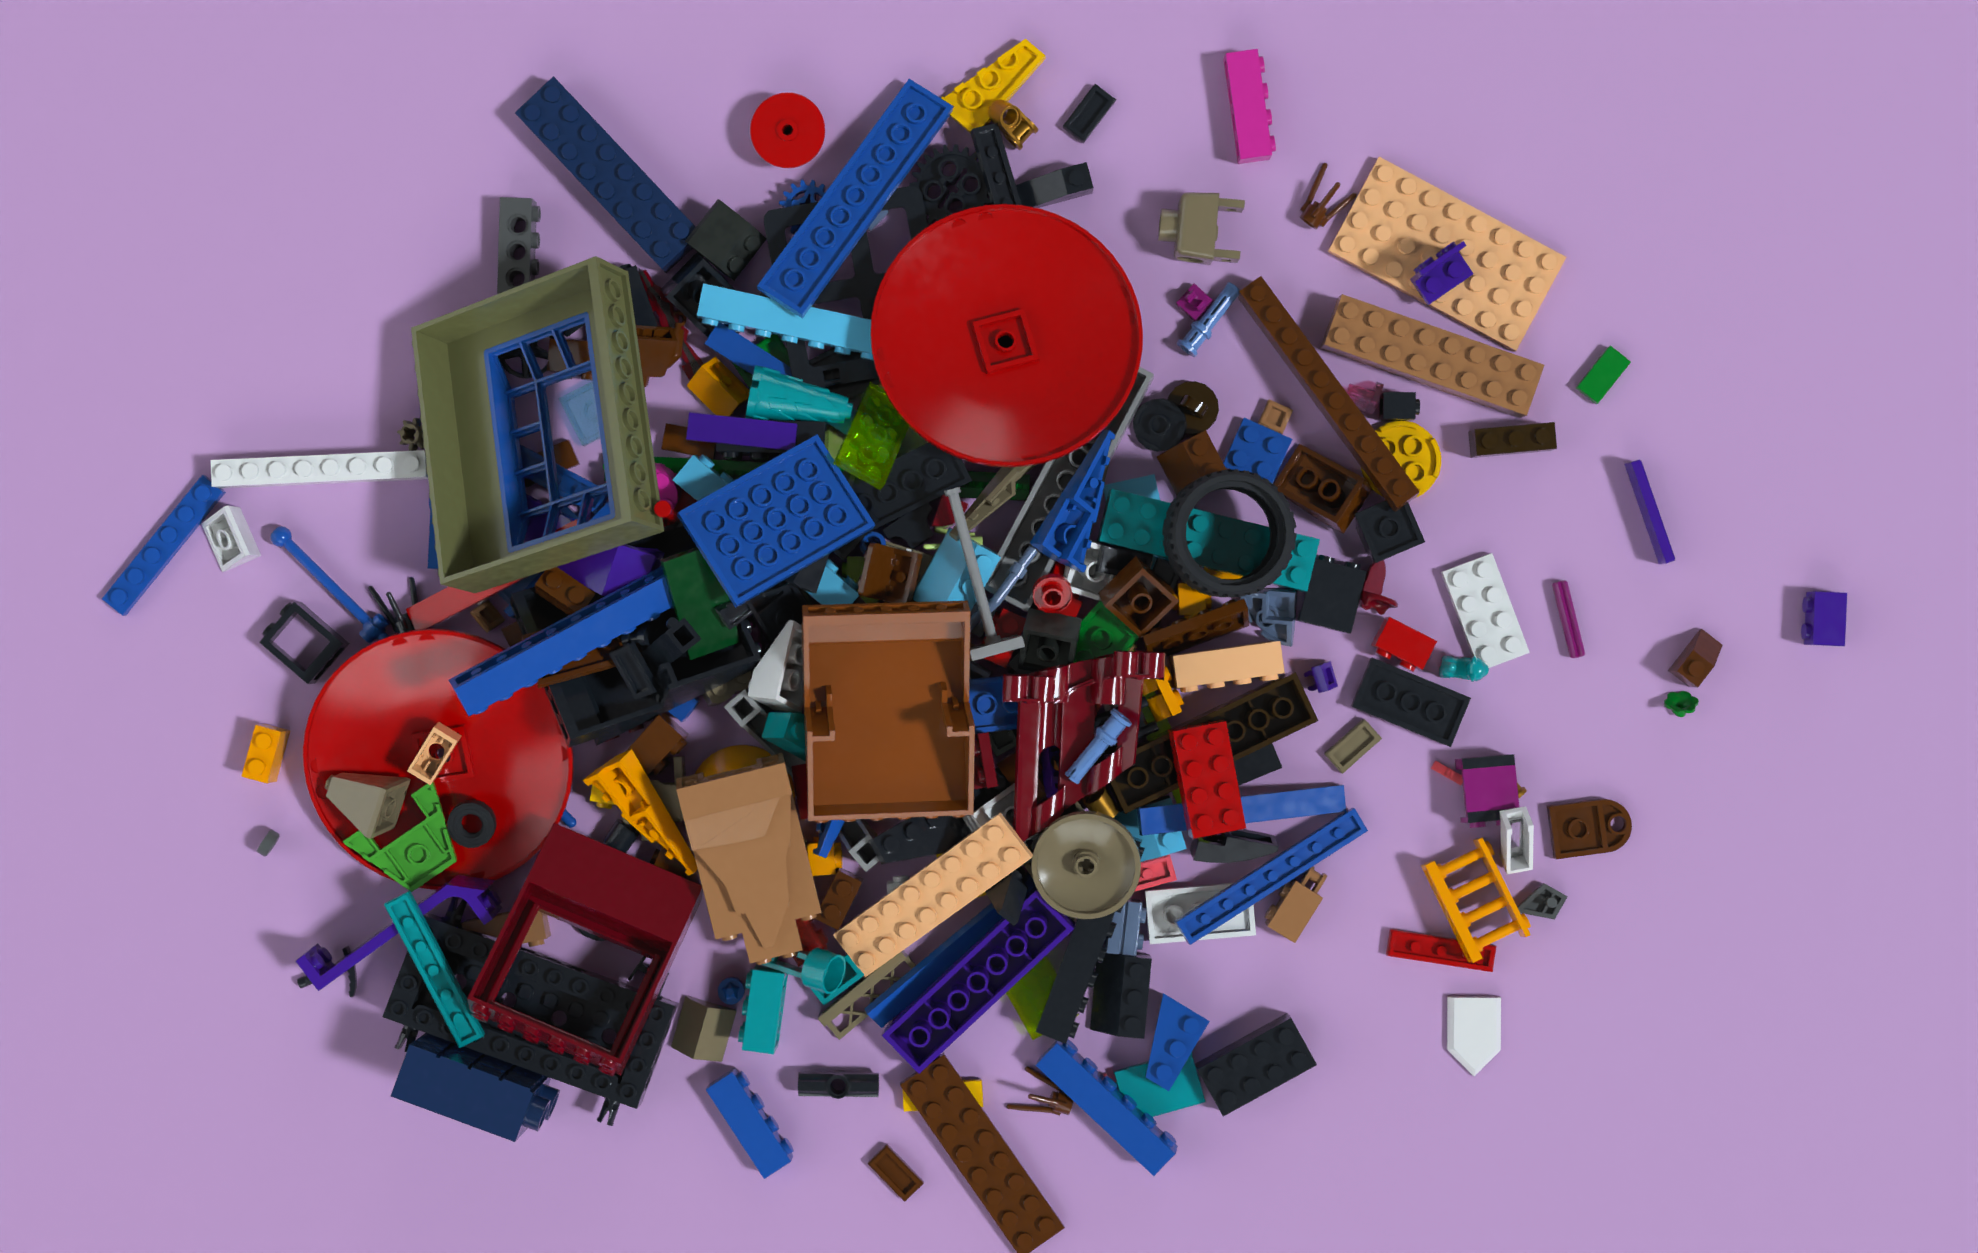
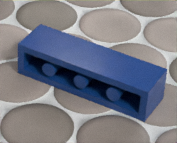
(750, 1123)

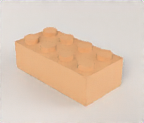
(1227, 664)

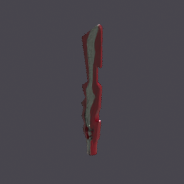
(665, 312)

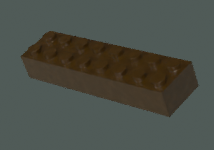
(1252, 723)

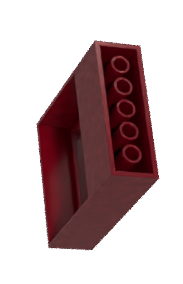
(609, 898)

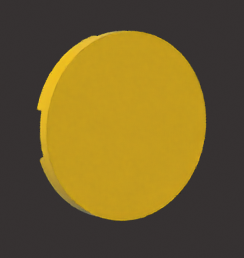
(1413, 450)

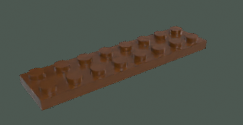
(982, 1155)

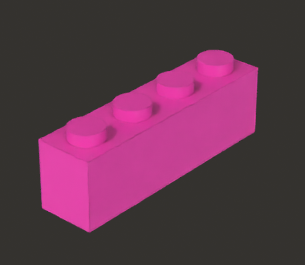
(1248, 106)

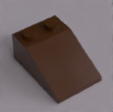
(1322, 488)

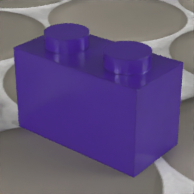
(1824, 618)

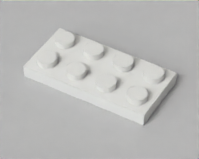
(1485, 611)
(1169, 904)

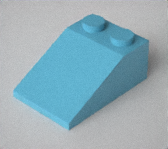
(1155, 844)

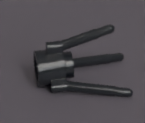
(400, 623)

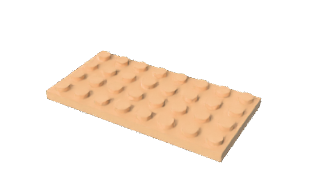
(1407, 220)

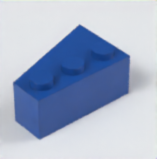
(1173, 1041)

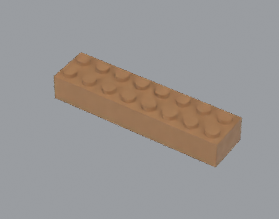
(1432, 356)

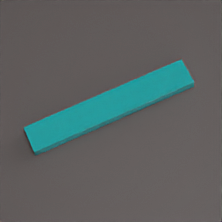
(434, 968)

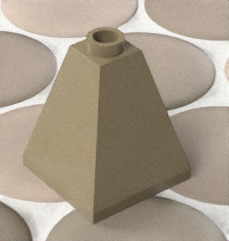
(368, 800)

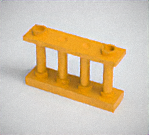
(1449, 897)

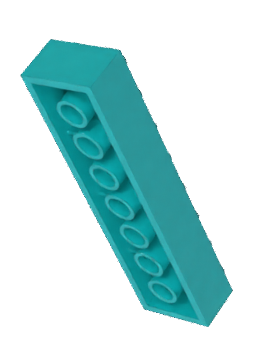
(1212, 539)

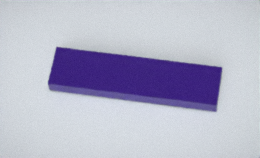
(741, 431)
(1650, 512)

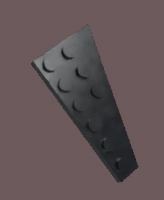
(930, 837)

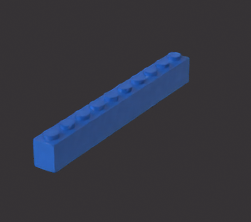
(562, 642)

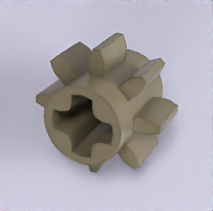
(408, 433)

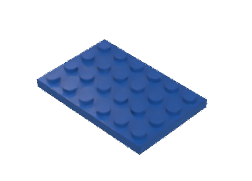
(776, 520)

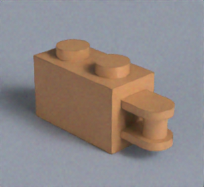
(1295, 905)

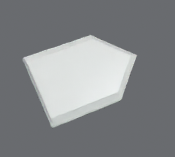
(1473, 1030)

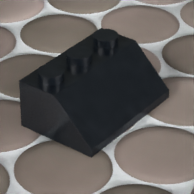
(1121, 995)

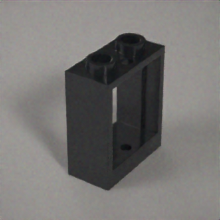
(324, 659)

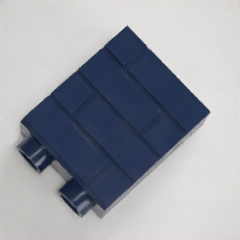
(474, 1088)

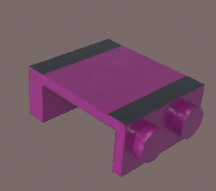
(1488, 788)

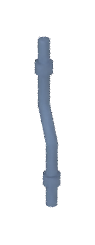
(1017, 572)

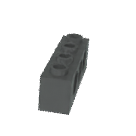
(512, 211)

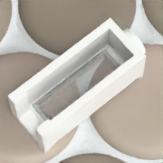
(1516, 840)

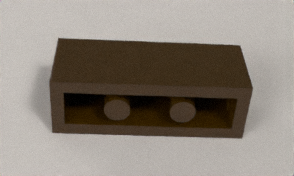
(1512, 440)

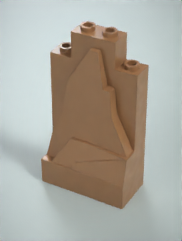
(750, 856)

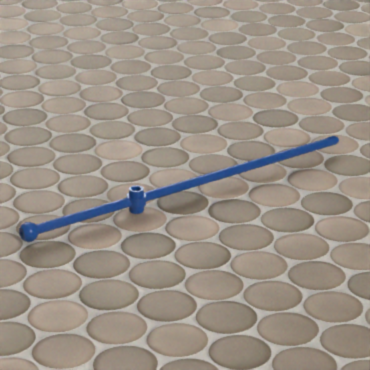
(373, 627)

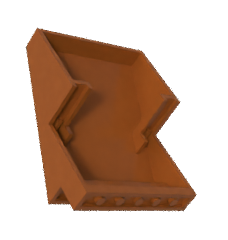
(887, 710)

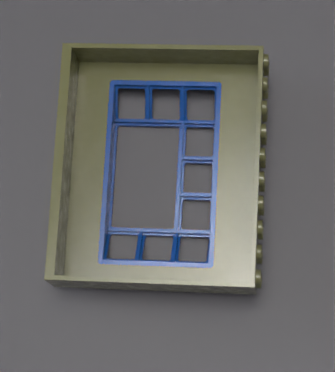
(475, 433)

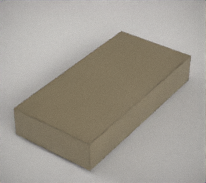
(1352, 746)

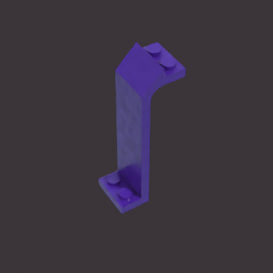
(605, 570)
(485, 903)

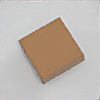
(1275, 416)

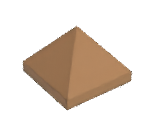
(487, 616)

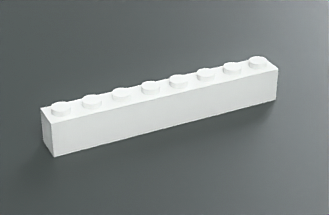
(319, 469)

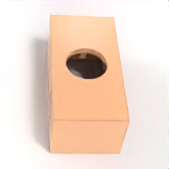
(424, 765)

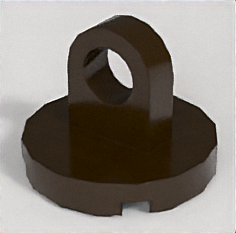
(1198, 405)

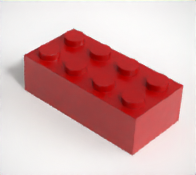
(1207, 779)

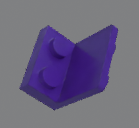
(1443, 274)

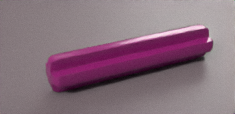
(1568, 619)

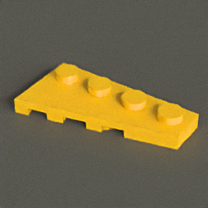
(995, 82)

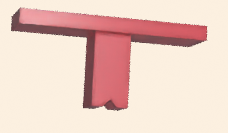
(1447, 772)

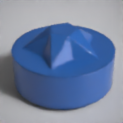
(731, 990)

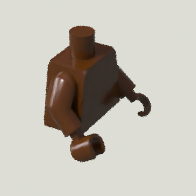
(659, 348)

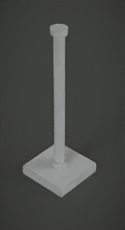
(993, 643)

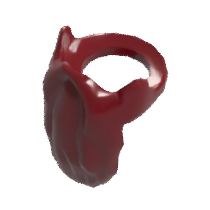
(1373, 588)

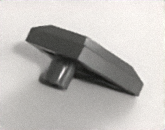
(1543, 902)

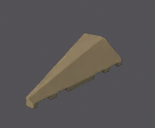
(994, 495)

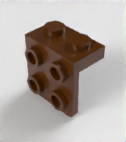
(889, 574)

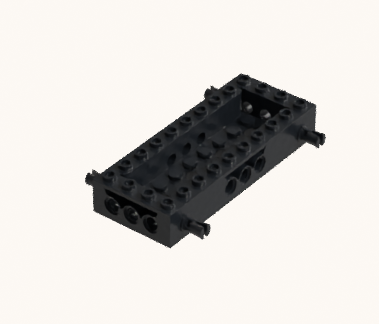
(540, 989)

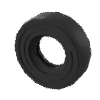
(466, 838)

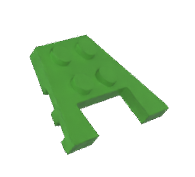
(419, 851)

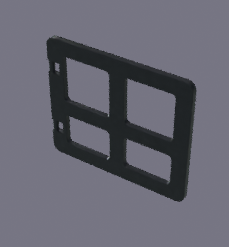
(862, 286)

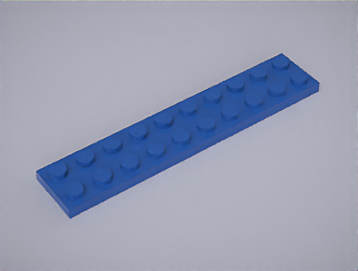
(855, 198)

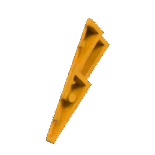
(630, 789)

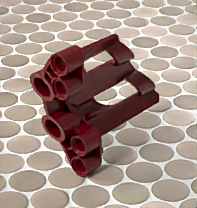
(1060, 710)

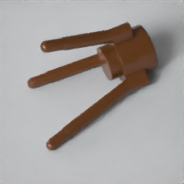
(1315, 213)
(1057, 1103)

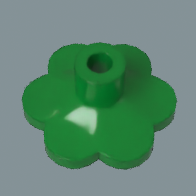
(1681, 703)

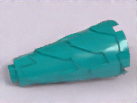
(790, 399)

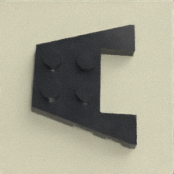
(769, 609)

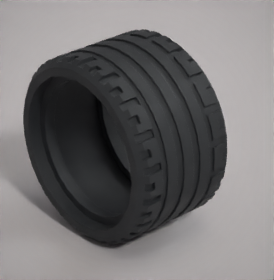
(1280, 522)

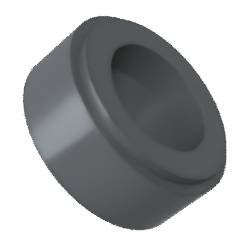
(268, 843)

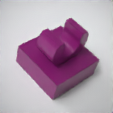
(1194, 302)

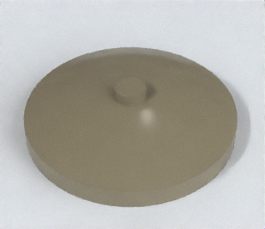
(1086, 865)

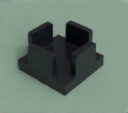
(1386, 531)

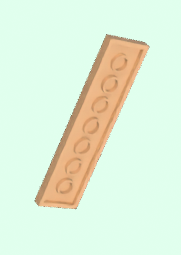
(933, 894)

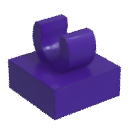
(1324, 677)

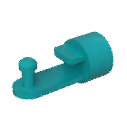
(820, 970)

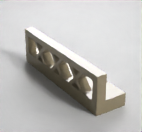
(859, 990)

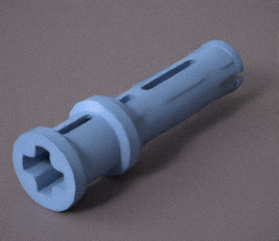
(1201, 329)
(1104, 737)

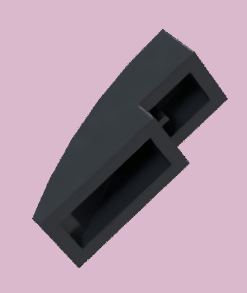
(1233, 846)

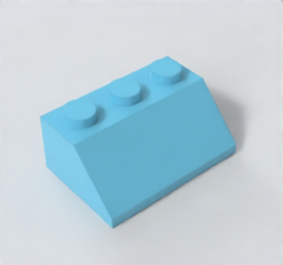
(948, 573)

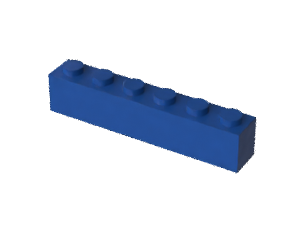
(1107, 1105)

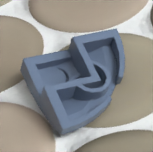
(1274, 613)

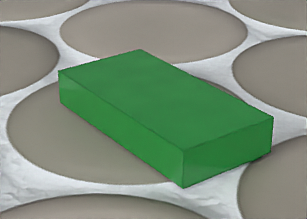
(1603, 374)

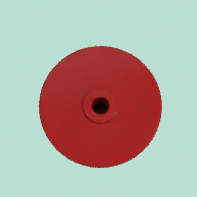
(787, 130)

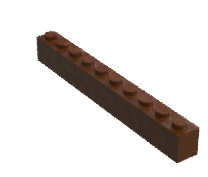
(1328, 394)

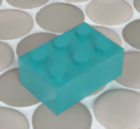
(763, 1009)

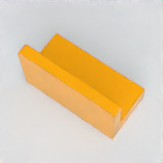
(718, 388)

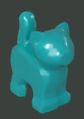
(1465, 668)

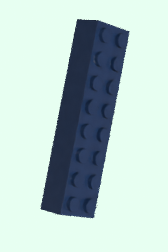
(608, 173)

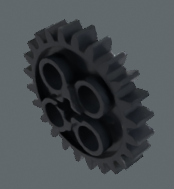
(932, 174)

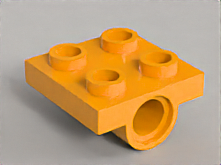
(1167, 701)

